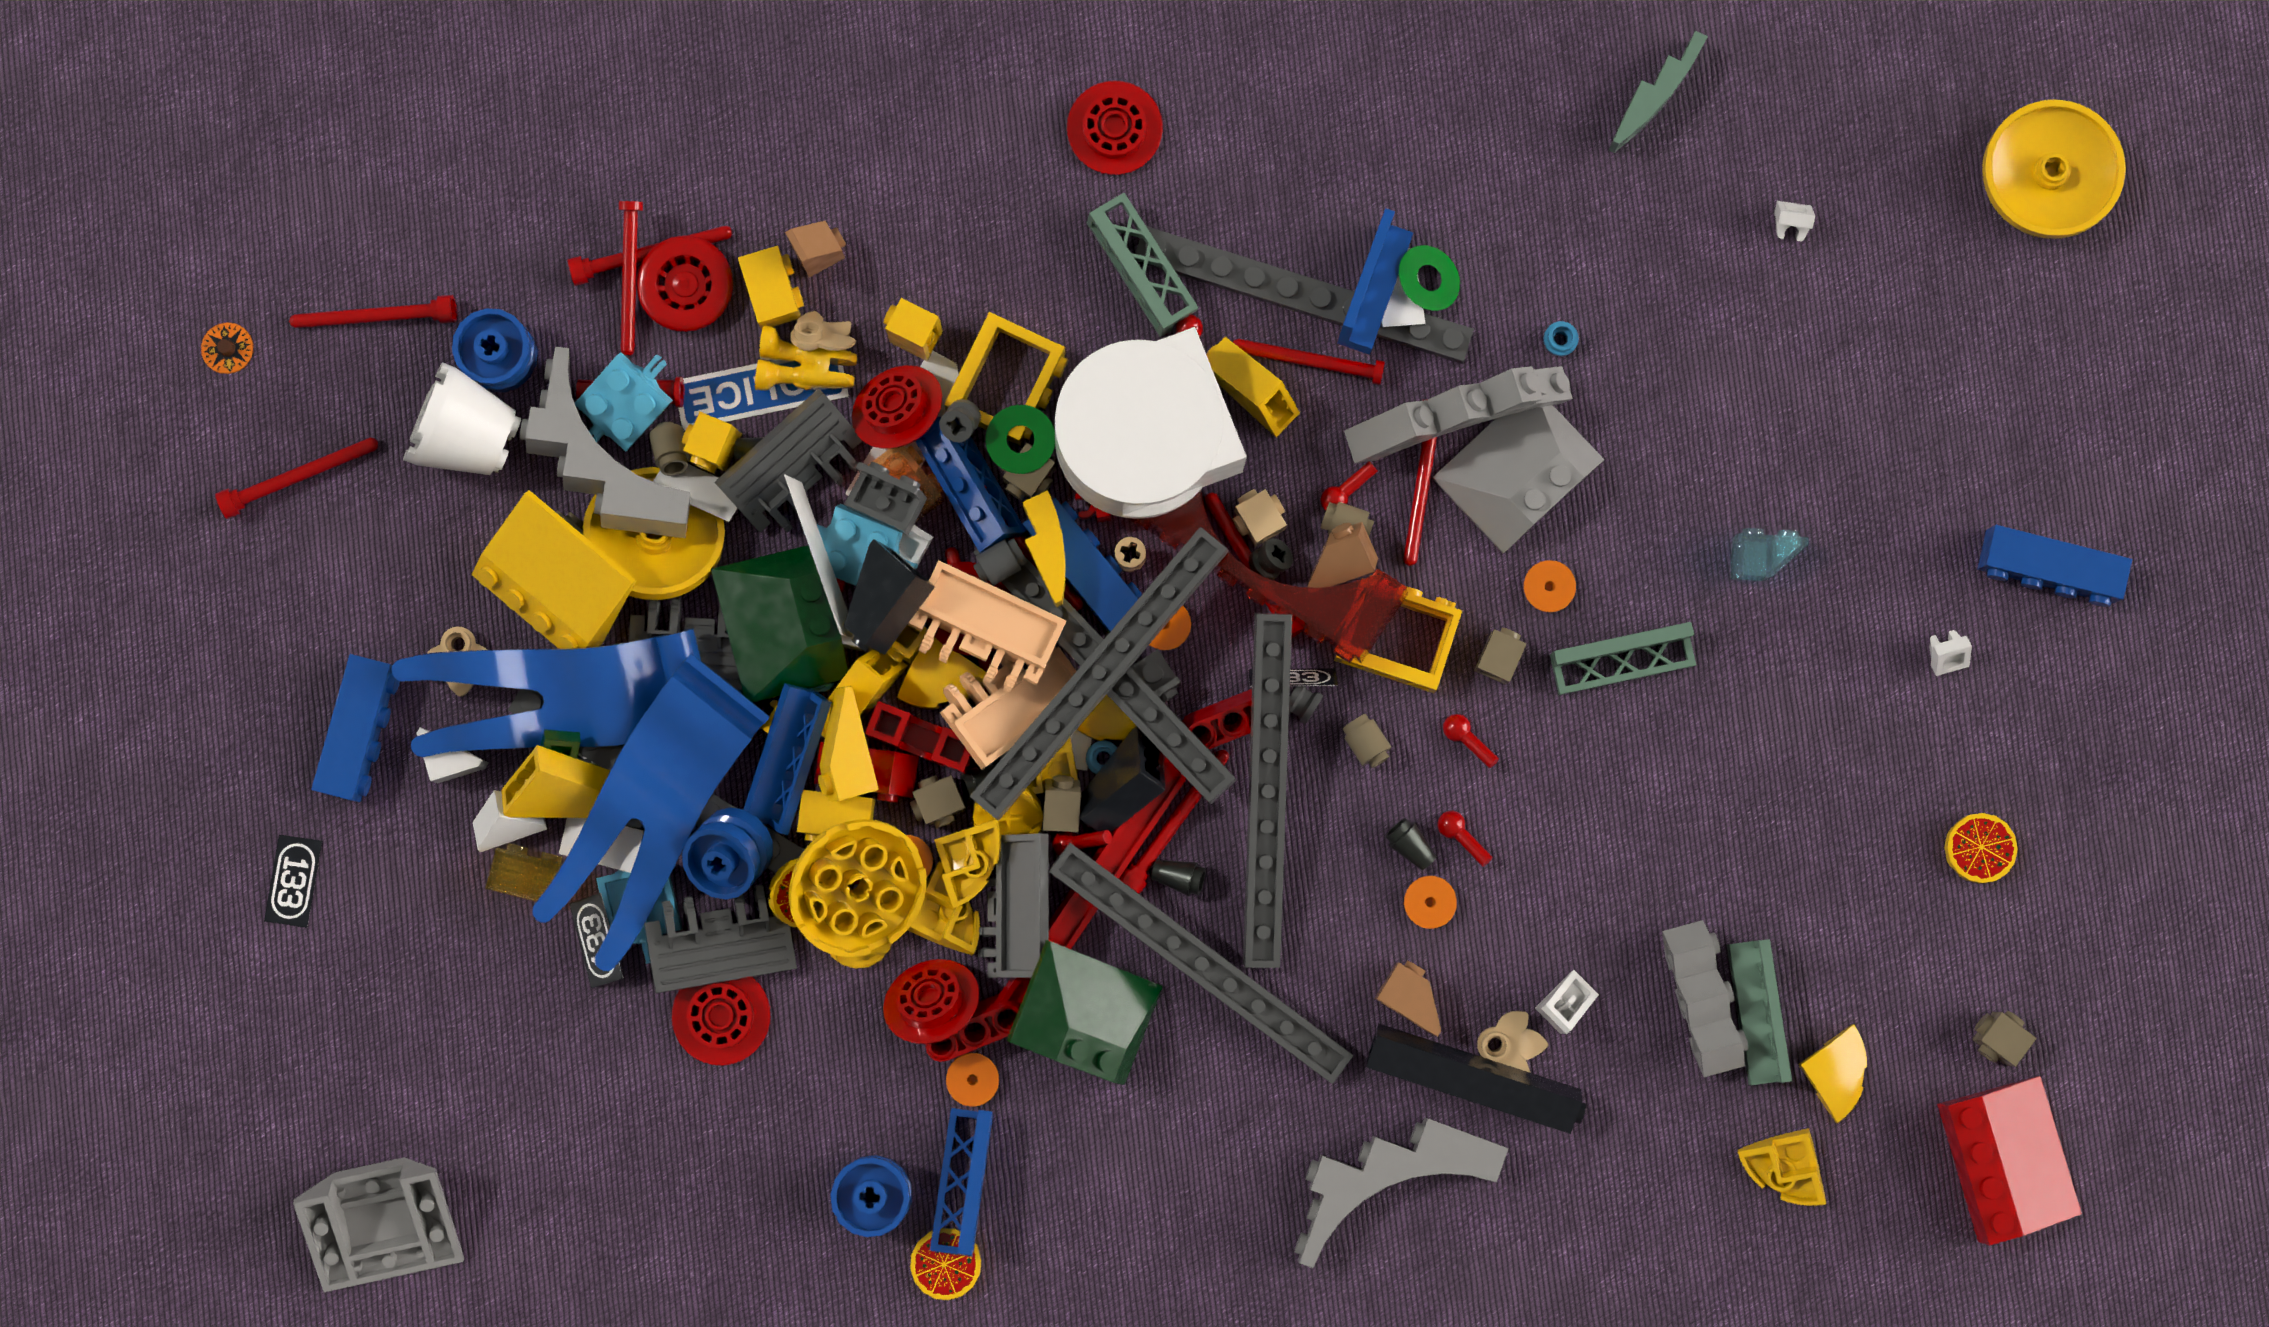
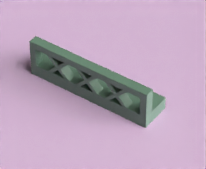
(1131, 272)
(1619, 645)
(1759, 1012)

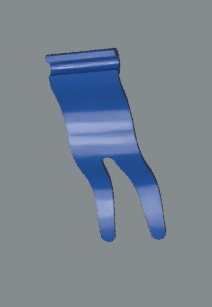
(583, 690)
(664, 782)

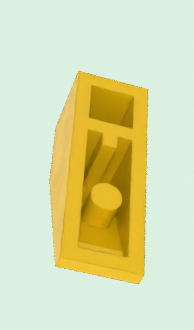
(845, 754)

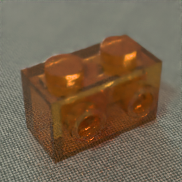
(906, 462)

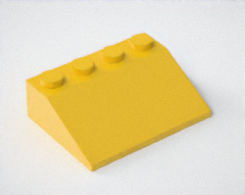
(553, 576)

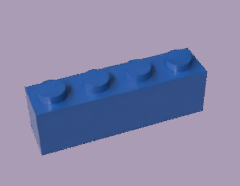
(2054, 565)
(1090, 573)
(355, 729)

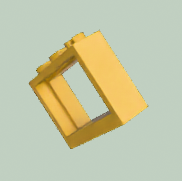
(978, 354)
(1429, 682)

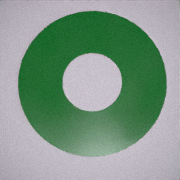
(1408, 270)
(997, 439)

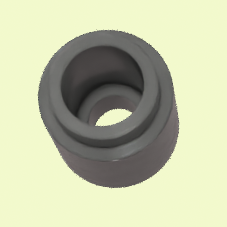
(999, 562)

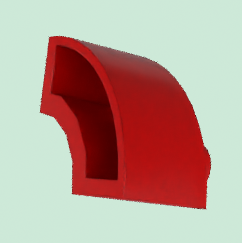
(893, 772)

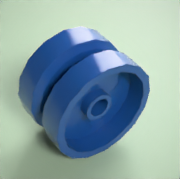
(494, 370)
(727, 853)
(850, 1198)

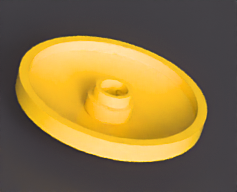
(2053, 169)
(661, 563)

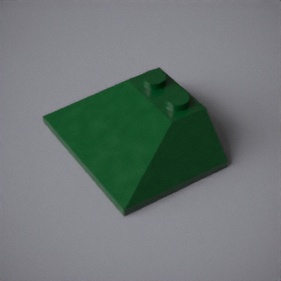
(779, 623)
(1084, 1013)

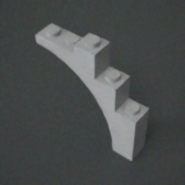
(1455, 409)
(621, 496)
(1343, 1187)

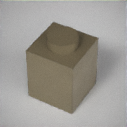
(1500, 655)
(1061, 804)

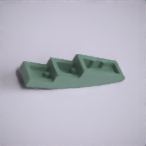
(1652, 98)

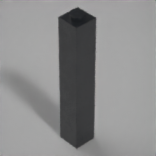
(1475, 1079)

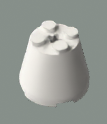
(461, 426)

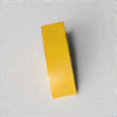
(1047, 544)

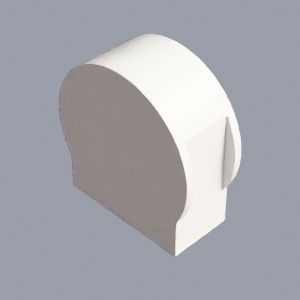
(1145, 427)

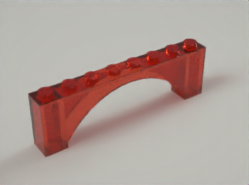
(1342, 615)

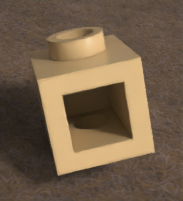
(1259, 516)

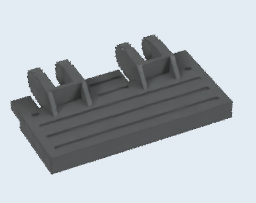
(792, 448)
(713, 649)
(1018, 906)
(720, 948)

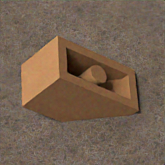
(816, 246)
(1344, 556)
(1410, 996)

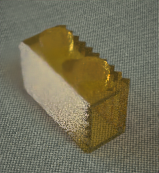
(521, 874)

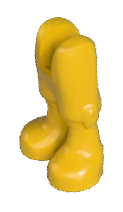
(810, 374)

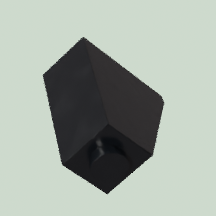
(884, 598)
(1124, 784)

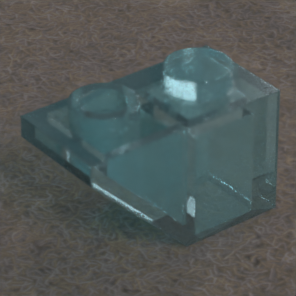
(1762, 556)

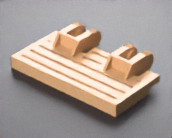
(988, 621)
(1003, 716)

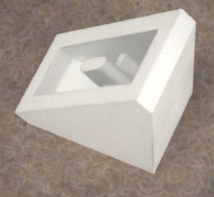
(451, 764)
(495, 829)
(1567, 1002)

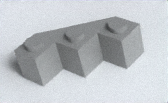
(1704, 998)

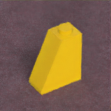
(1252, 386)
(870, 680)
(552, 786)

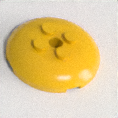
(878, 908)

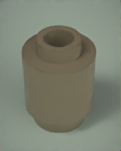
(668, 448)
(1344, 513)
(1367, 741)

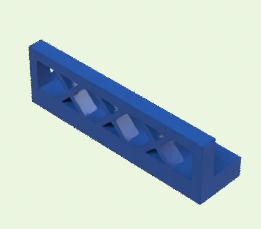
(1375, 286)
(965, 488)
(787, 756)
(974, 1185)

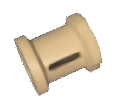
(1125, 544)

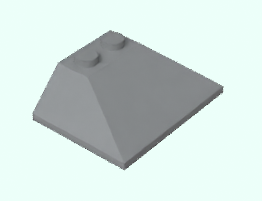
(1517, 472)
(377, 1223)

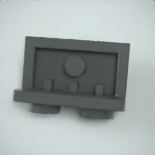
(886, 498)

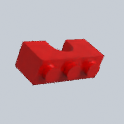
(918, 737)

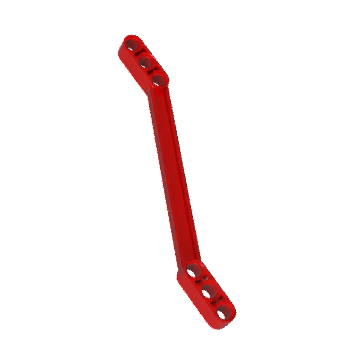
(1076, 911)

